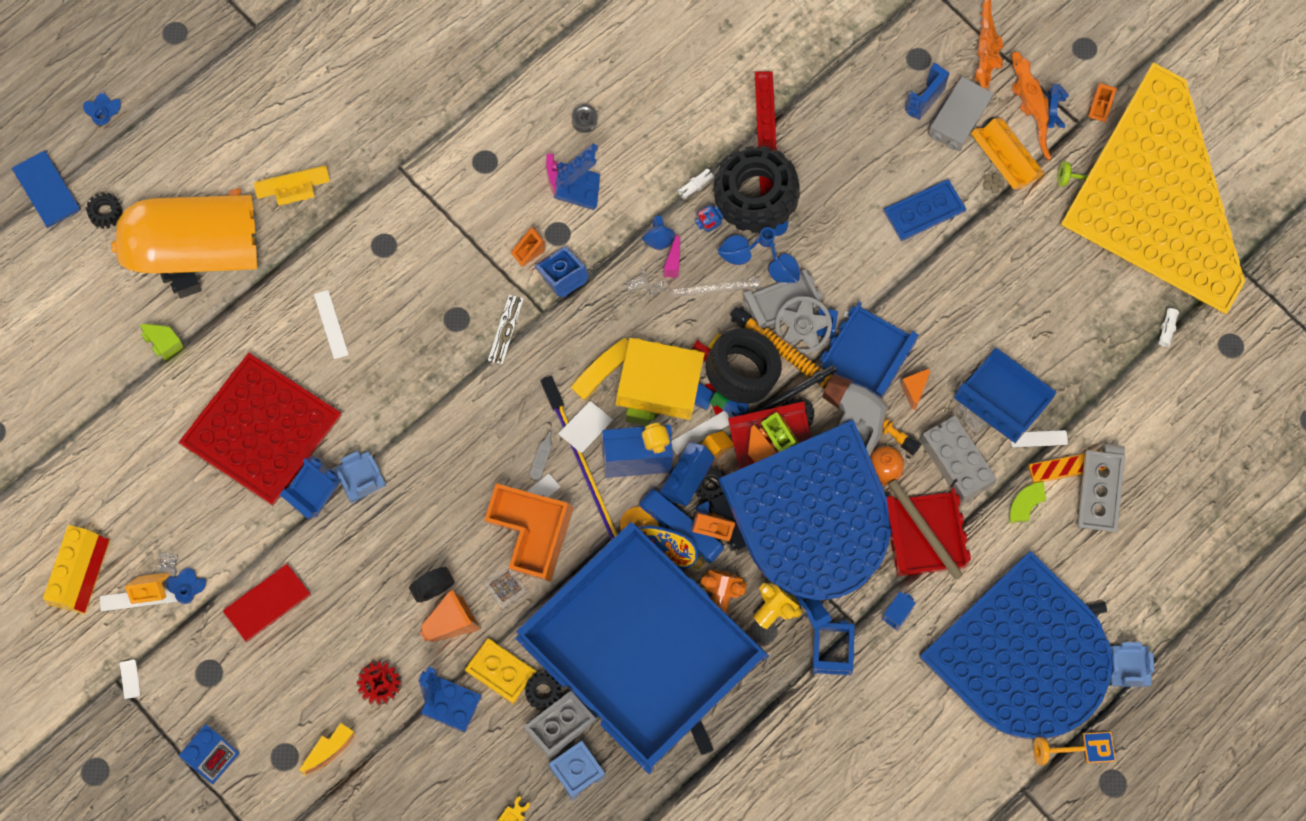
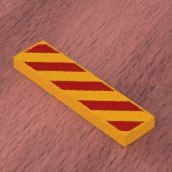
(1058, 468)

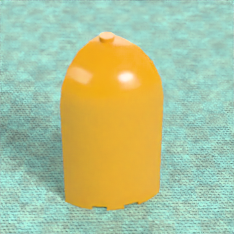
(187, 235)

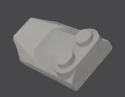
(559, 724)

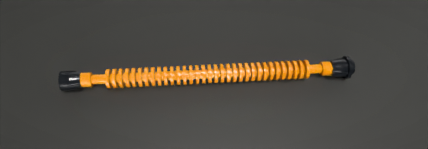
(744, 319)

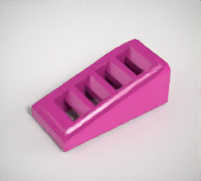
(672, 264)

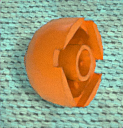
(887, 464)

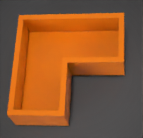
(540, 525)

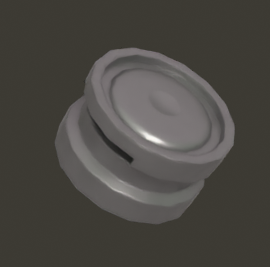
(584, 118)

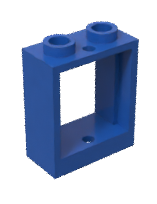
(833, 668)

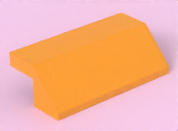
(1008, 153)

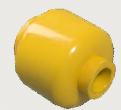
(655, 438)

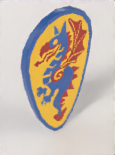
(674, 544)

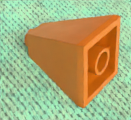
(449, 619)

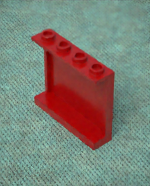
(741, 428)
(909, 546)

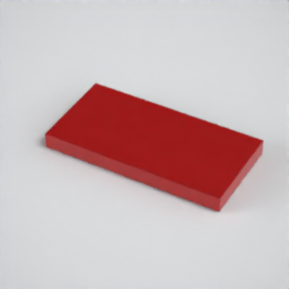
(266, 603)

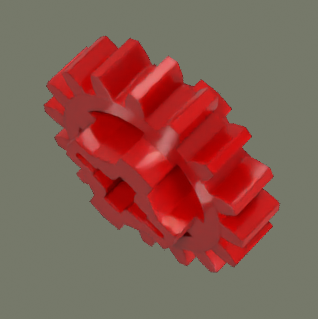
(376, 691)

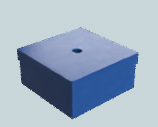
(627, 456)

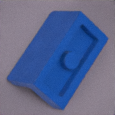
(814, 612)

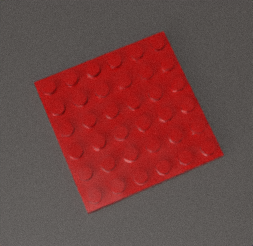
(260, 429)

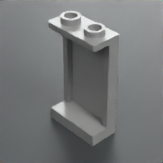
(960, 114)
(767, 302)

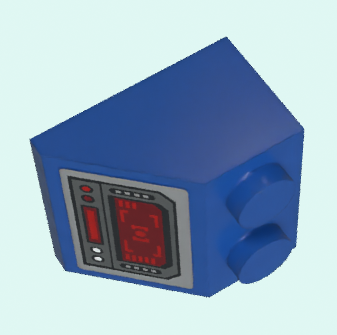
(209, 754)

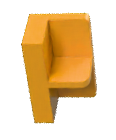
(146, 588)

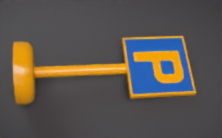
(1097, 748)

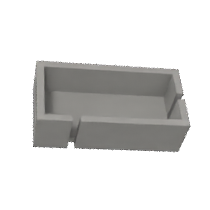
(958, 459)

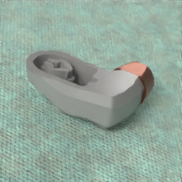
(860, 405)

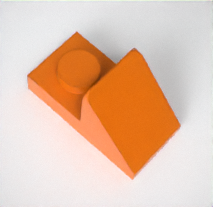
(713, 525)

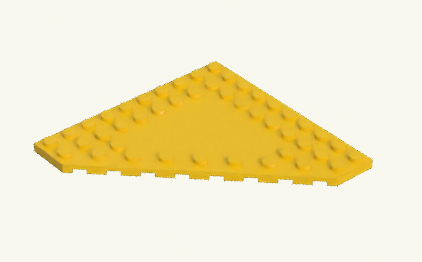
(1158, 197)

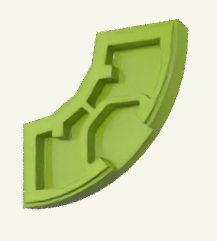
(1025, 501)

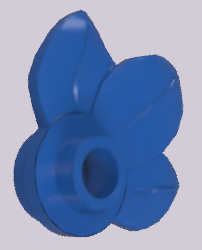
(102, 107)
(184, 583)

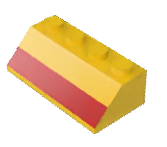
(76, 570)

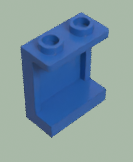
(936, 82)
(311, 487)

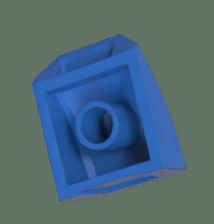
(562, 272)

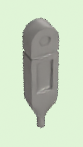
(541, 459)

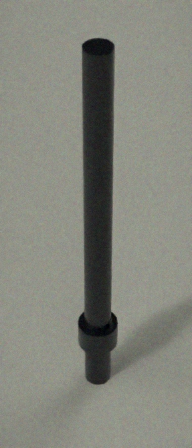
(818, 377)

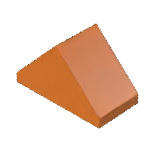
(1102, 102)
(529, 247)
(914, 386)

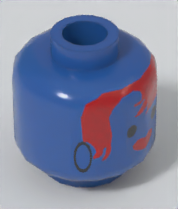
(709, 218)

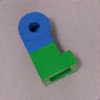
(732, 408)

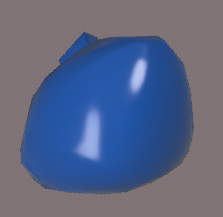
(659, 236)

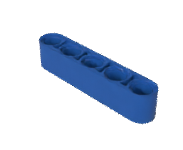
(674, 519)

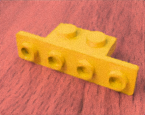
(292, 186)

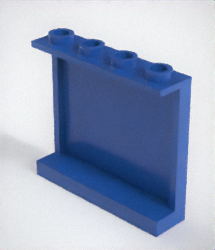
(868, 350)
(1005, 395)

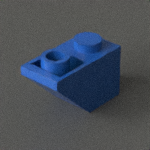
(899, 610)

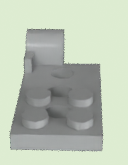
(1113, 459)

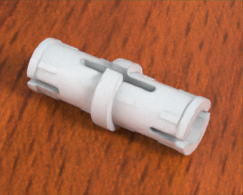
(695, 183)
(1168, 327)

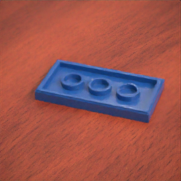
(46, 189)
(924, 210)

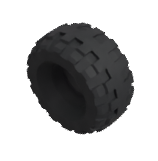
(759, 212)

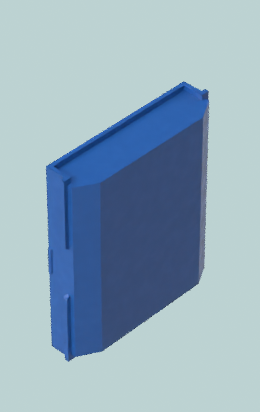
(640, 646)

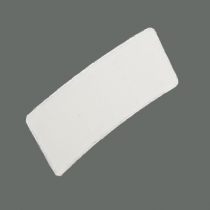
(130, 679)

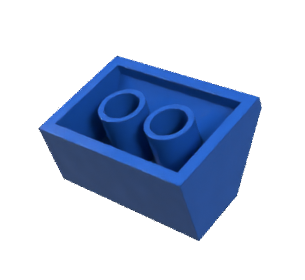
(687, 474)

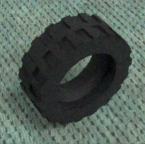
(431, 584)

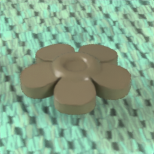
(993, 182)

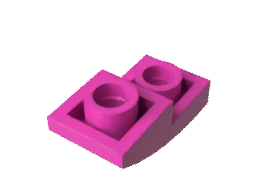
(551, 171)

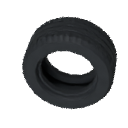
(733, 385)

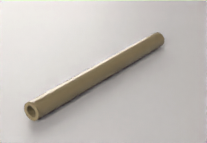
(925, 529)

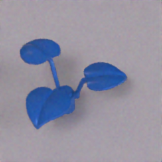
(782, 270)

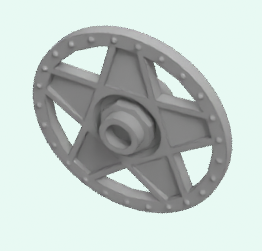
(804, 323)

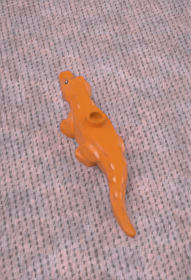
(988, 47)
(1032, 98)

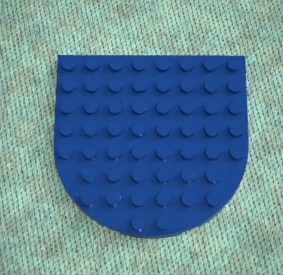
(813, 514)
(1026, 655)

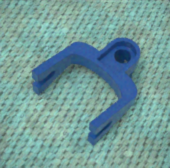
(1055, 94)

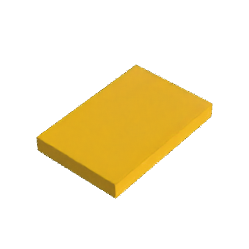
(500, 671)

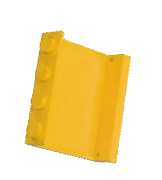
(660, 378)

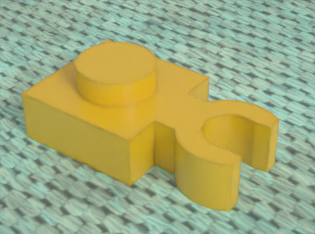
(515, 813)

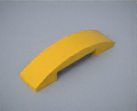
(600, 370)

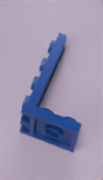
(576, 183)
(447, 701)

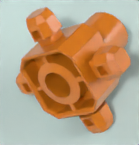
(723, 587)

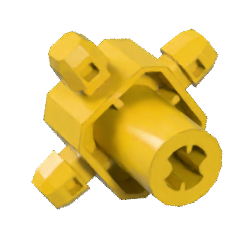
(776, 604)

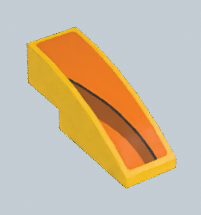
(327, 750)

